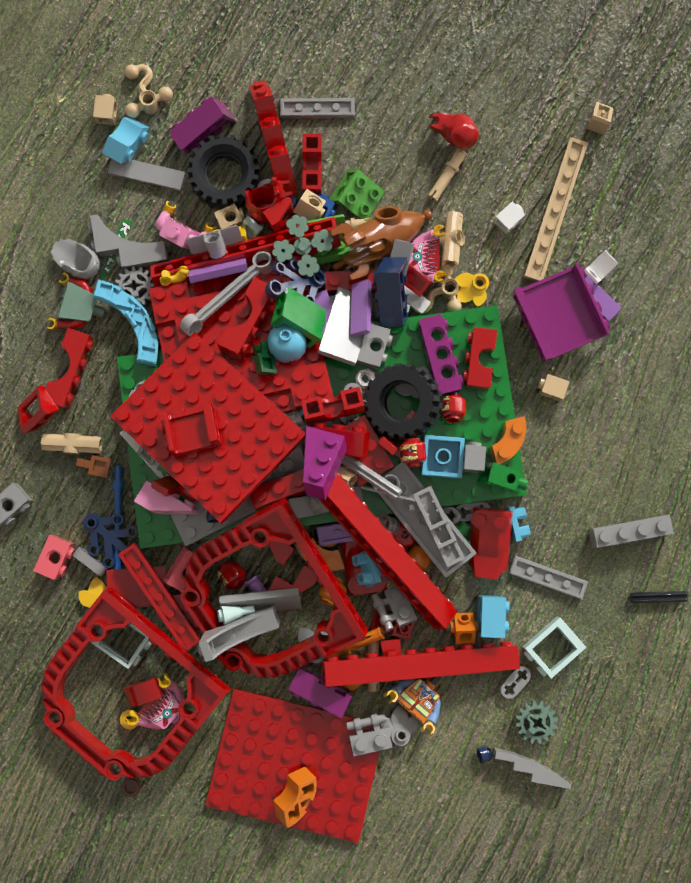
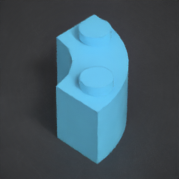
(126, 140)

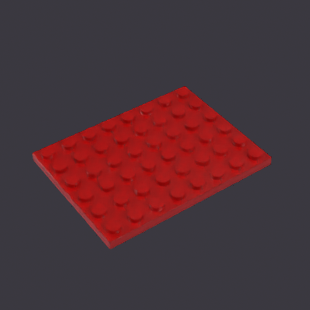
(251, 428)
(276, 737)

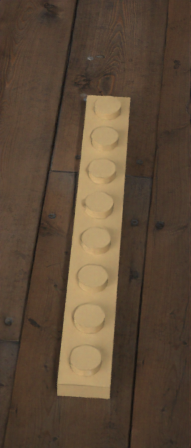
(555, 209)

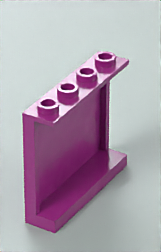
(561, 313)

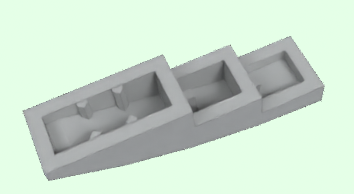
(438, 526)
(537, 772)

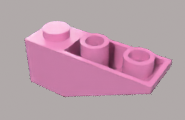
(159, 504)

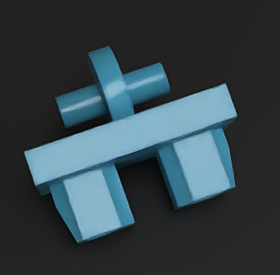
(518, 532)
(370, 571)

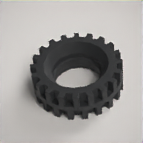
(223, 148)

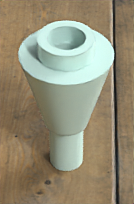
(230, 613)

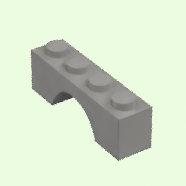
(631, 531)

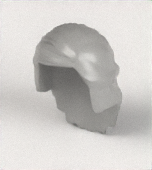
(75, 258)

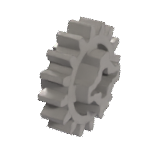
(134, 279)

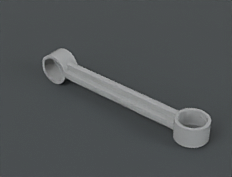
(194, 323)

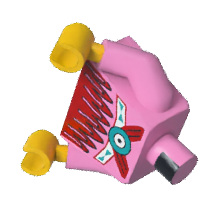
(175, 230)
(426, 254)
(160, 712)

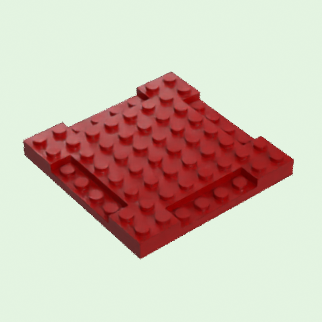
(293, 381)

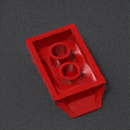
(490, 541)
(349, 550)

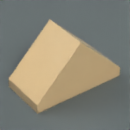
(600, 118)

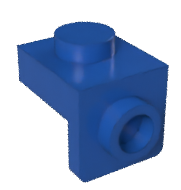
(329, 206)

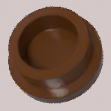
(131, 786)

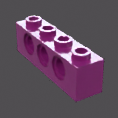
(427, 327)

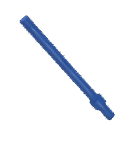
(117, 485)

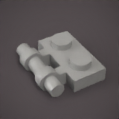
(400, 607)
(371, 740)

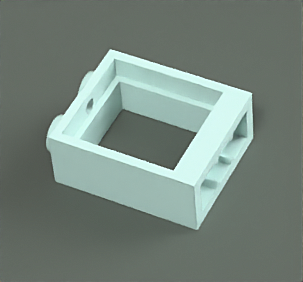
(557, 623)
(128, 663)

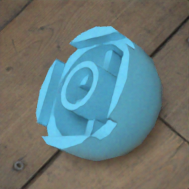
(286, 343)

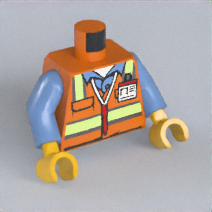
(418, 699)

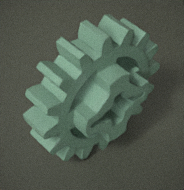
(540, 715)

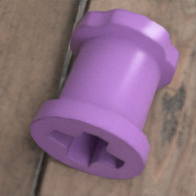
(255, 585)

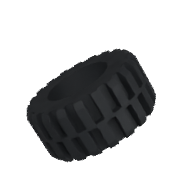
(380, 390)

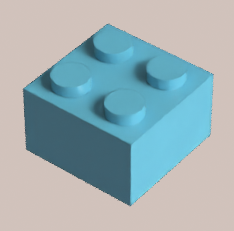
(443, 457)
(492, 616)

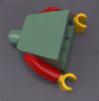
(76, 305)

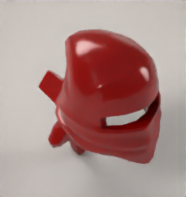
(456, 129)
(265, 197)

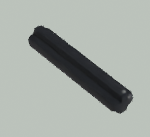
(657, 597)

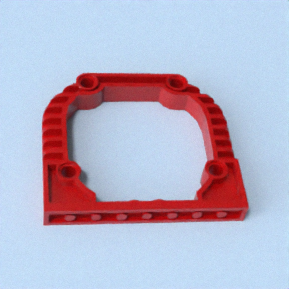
(283, 526)
(203, 692)

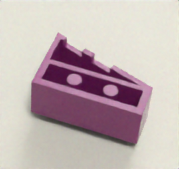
(201, 123)
(322, 460)
(311, 687)

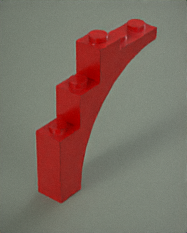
(273, 134)

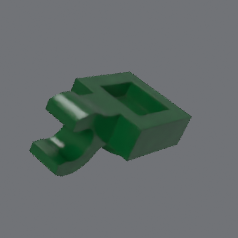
(263, 360)

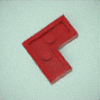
(390, 445)
(169, 486)

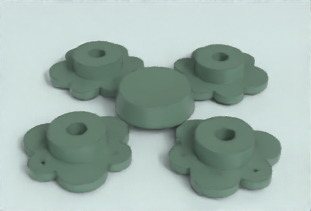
(302, 245)

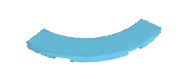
(135, 315)

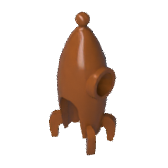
(376, 237)

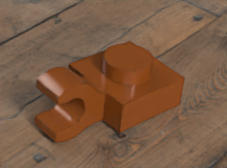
(97, 466)

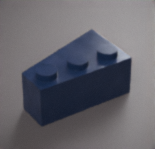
(391, 292)

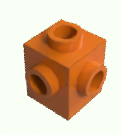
(464, 628)

